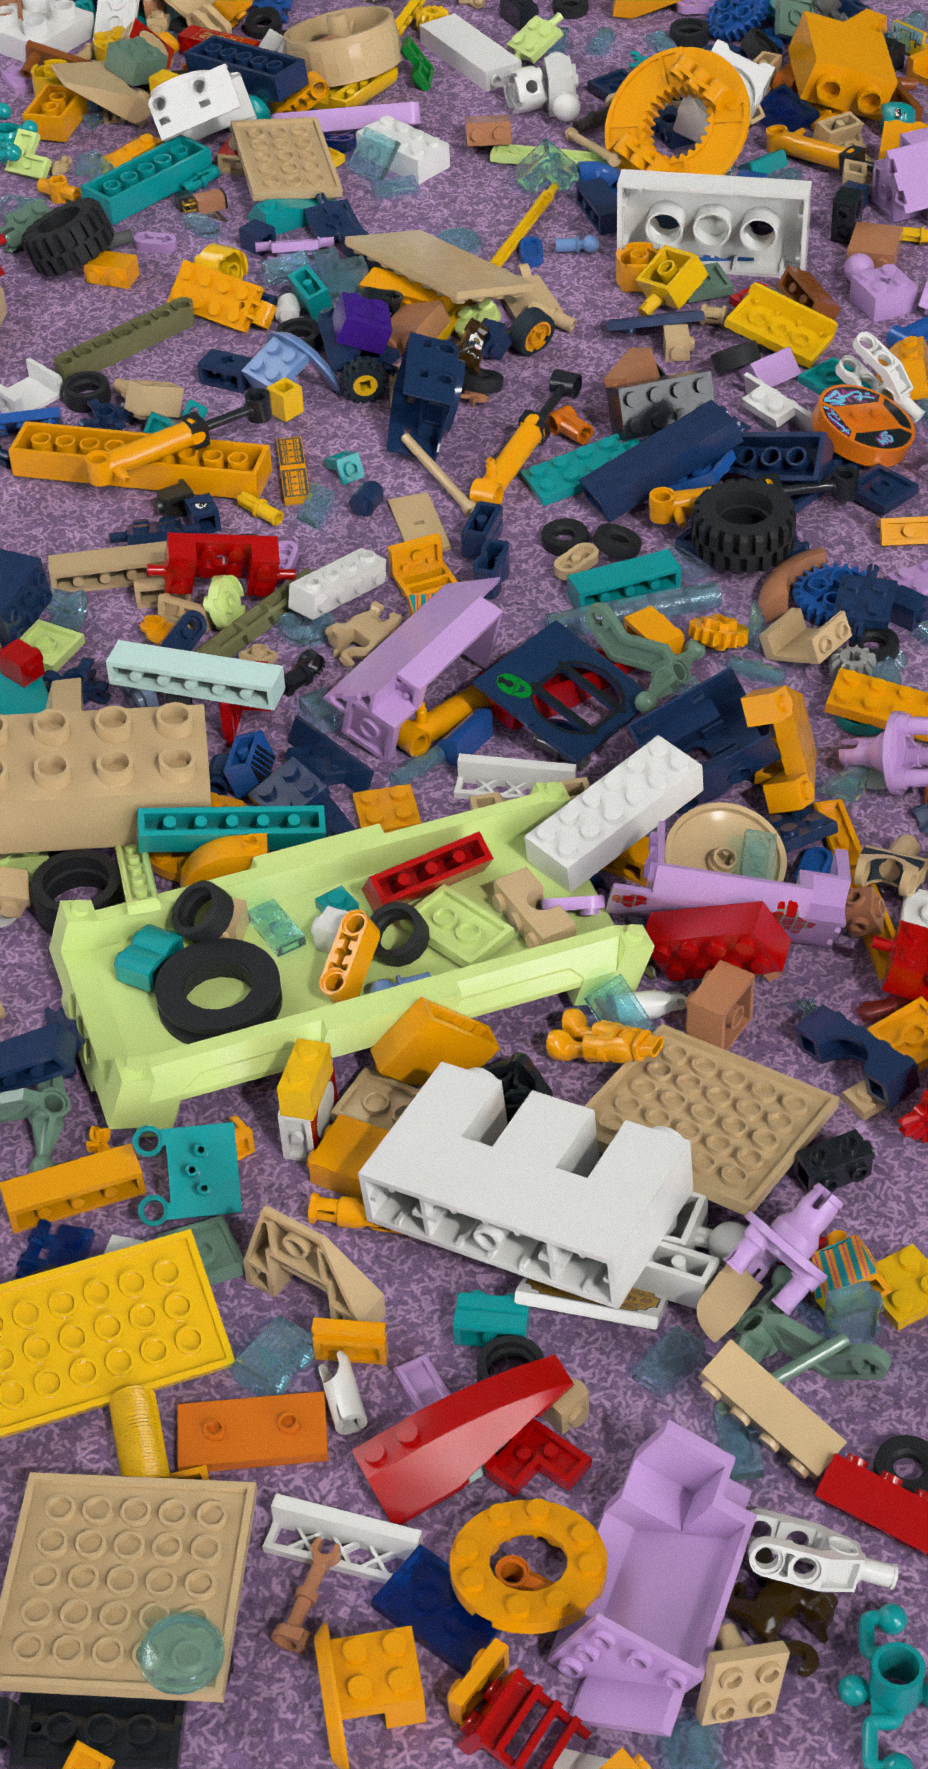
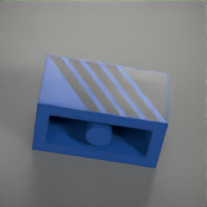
(248, 762)

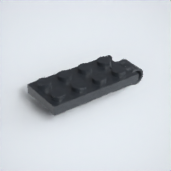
(128, 1730)

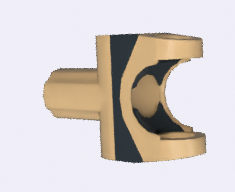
(894, 866)

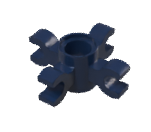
(106, 416)
(89, 689)

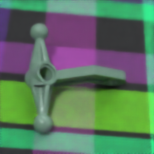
(666, 668)
(45, 1124)
(767, 1330)

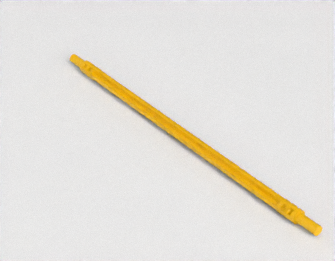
(508, 247)

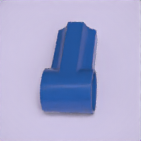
(898, 333)

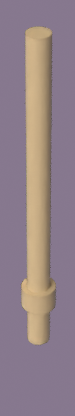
(466, 504)

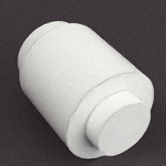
(288, 307)

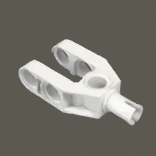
(895, 379)
(836, 1558)

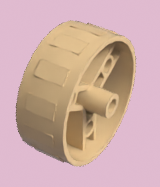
(366, 45)

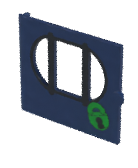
(538, 660)

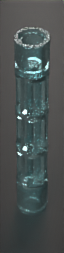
(667, 602)

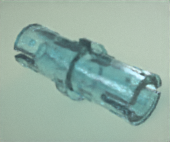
(757, 670)
(408, 772)

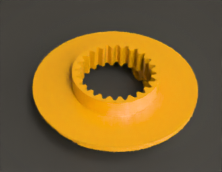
(669, 76)

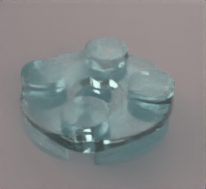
(296, 629)

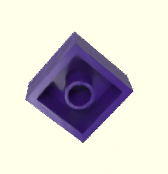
(362, 322)

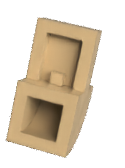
(857, 172)

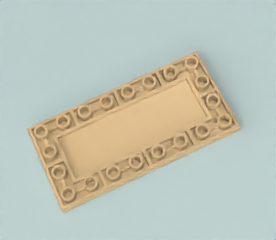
(439, 265)

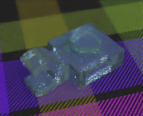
(889, 669)

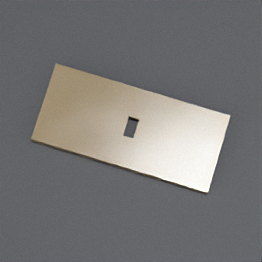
(417, 518)

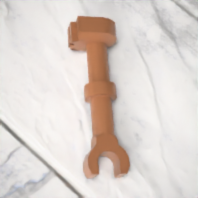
(290, 1634)

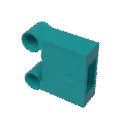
(200, 1171)

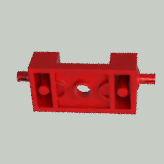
(244, 557)
(906, 962)

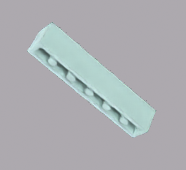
(196, 675)

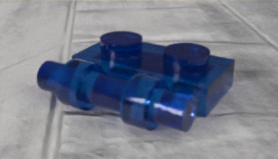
(66, 1247)

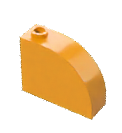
(223, 857)
(428, 1036)

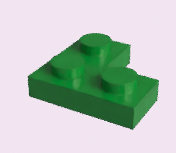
(422, 68)

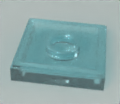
(373, 155)

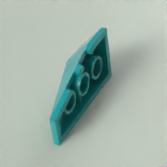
(282, 213)

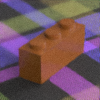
(806, 290)

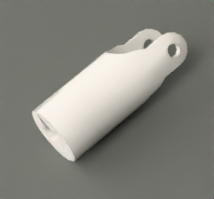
(660, 1003)
(343, 1397)

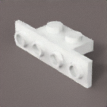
(773, 406)

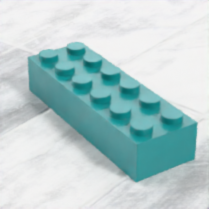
(147, 177)

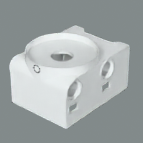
(757, 77)
(199, 103)

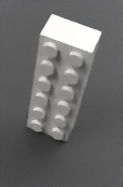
(614, 813)

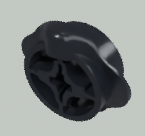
(518, 1080)

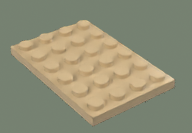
(285, 158)

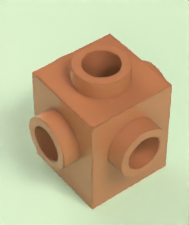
(864, 912)

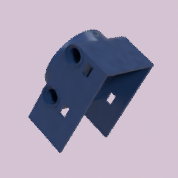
(435, 381)
(716, 725)

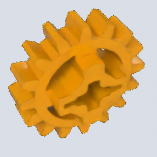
(718, 632)

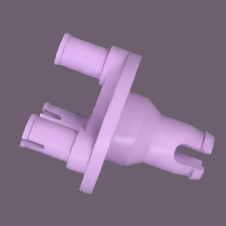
(892, 752)
(788, 1240)

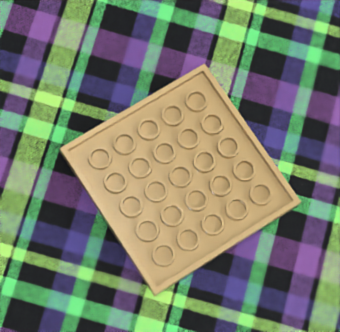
(734, 1112)
(106, 1563)

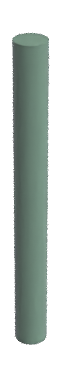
(800, 1364)

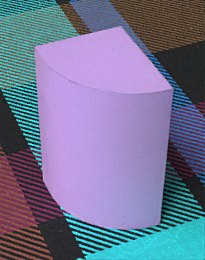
(774, 368)

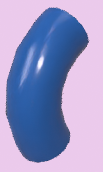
(594, 170)

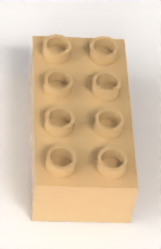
(85, 773)

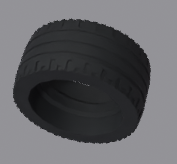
(71, 871)

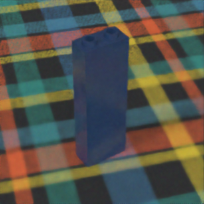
(661, 459)

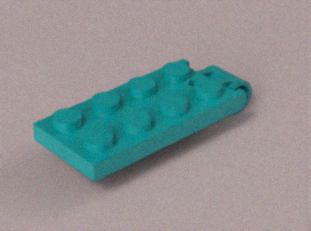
(561, 475)

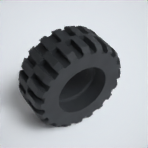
(68, 237)
(743, 526)

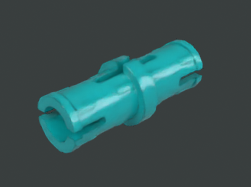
(200, 179)

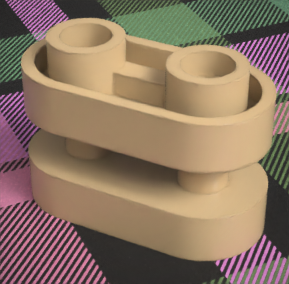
(209, 18)

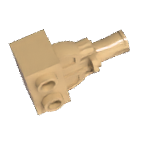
(842, 131)
(148, 396)

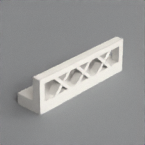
(506, 772)
(341, 1528)

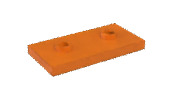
(253, 1432)

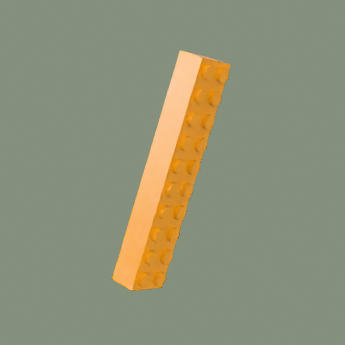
(217, 469)

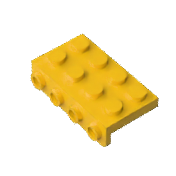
(782, 323)

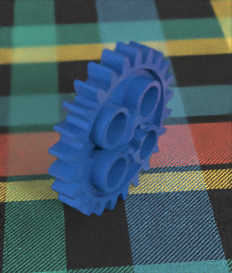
(735, 18)
(818, 589)

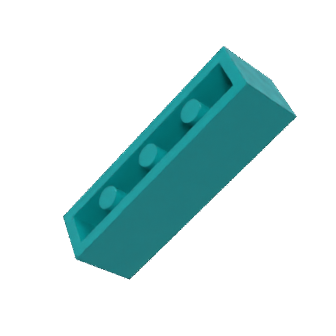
(624, 579)

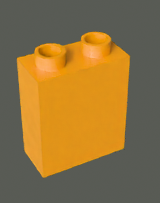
(842, 65)

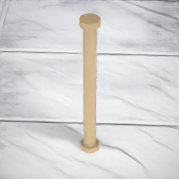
(612, 159)

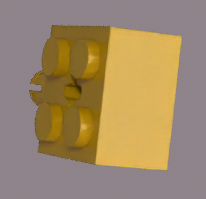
(670, 279)

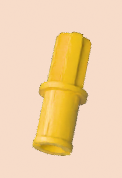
(917, 235)
(260, 508)

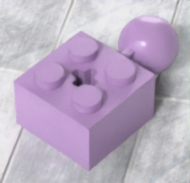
(879, 291)

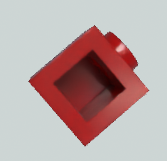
(21, 662)

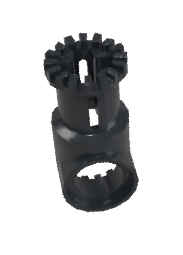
(302, 673)

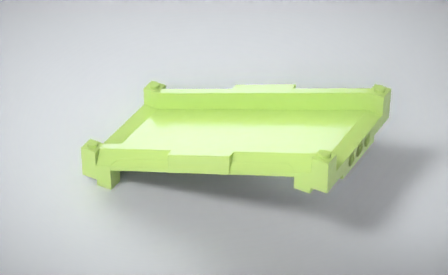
(147, 1071)

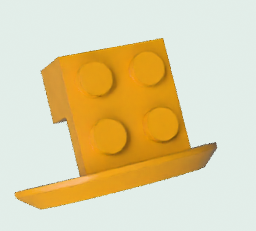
(367, 1678)

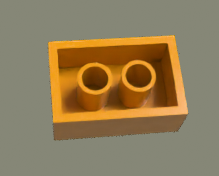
(56, 112)

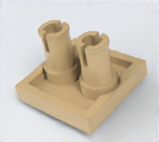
(740, 1679)

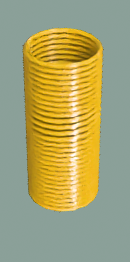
(138, 1433)

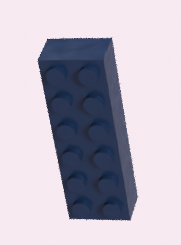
(262, 70)

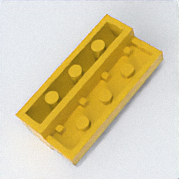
(357, 93)

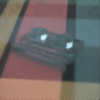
(692, 1747)

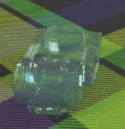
(602, 42)

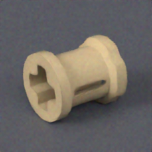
(714, 315)

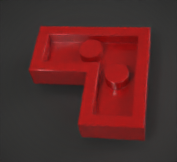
(534, 1452)

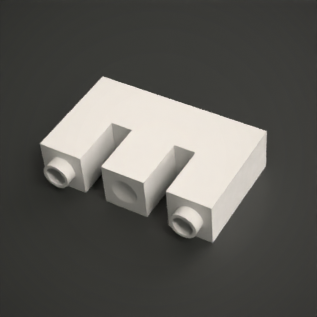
(522, 1187)

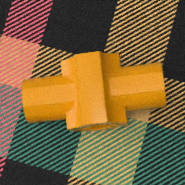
(58, 189)

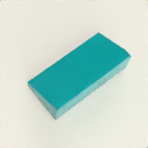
(767, 163)

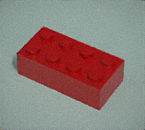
(698, 938)

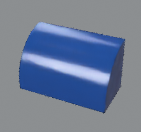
(468, 735)

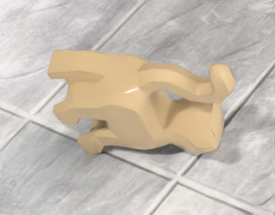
(363, 629)

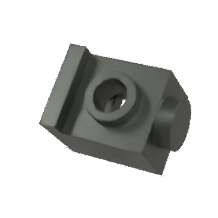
(171, 499)

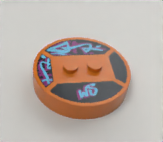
(864, 425)

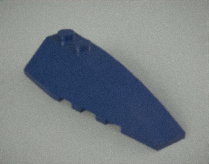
(793, 455)

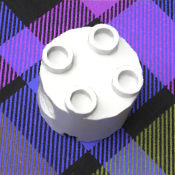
(525, 89)

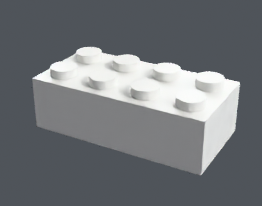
(418, 152)

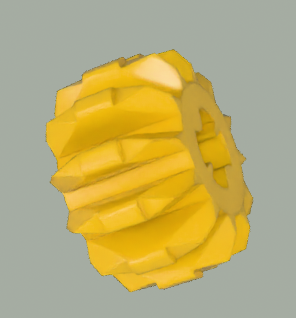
(429, 13)

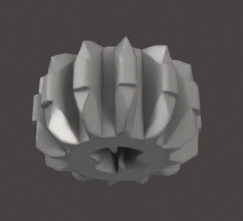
(852, 659)

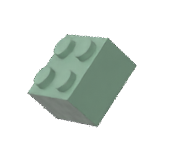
(134, 60)

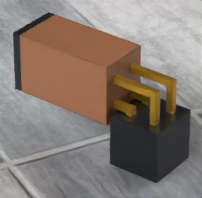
(202, 202)

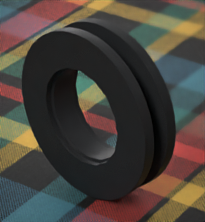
(213, 960)

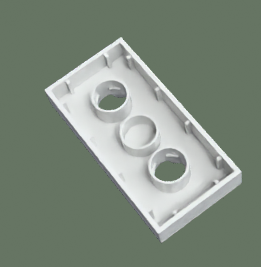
(45, 22)
(715, 218)

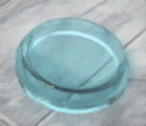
(462, 238)
(181, 1653)

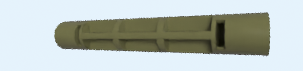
(251, 623)

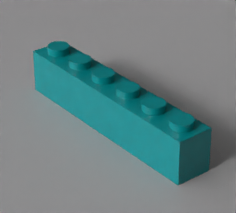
(191, 827)

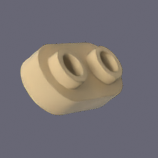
(577, 559)

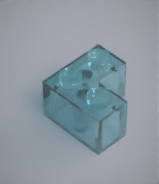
(545, 164)
(339, 273)

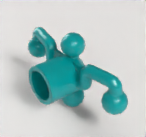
(8, 132)
(888, 1700)

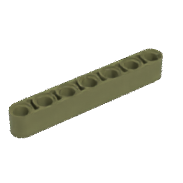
(127, 338)

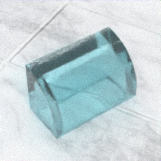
(618, 1004)

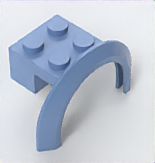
(285, 357)

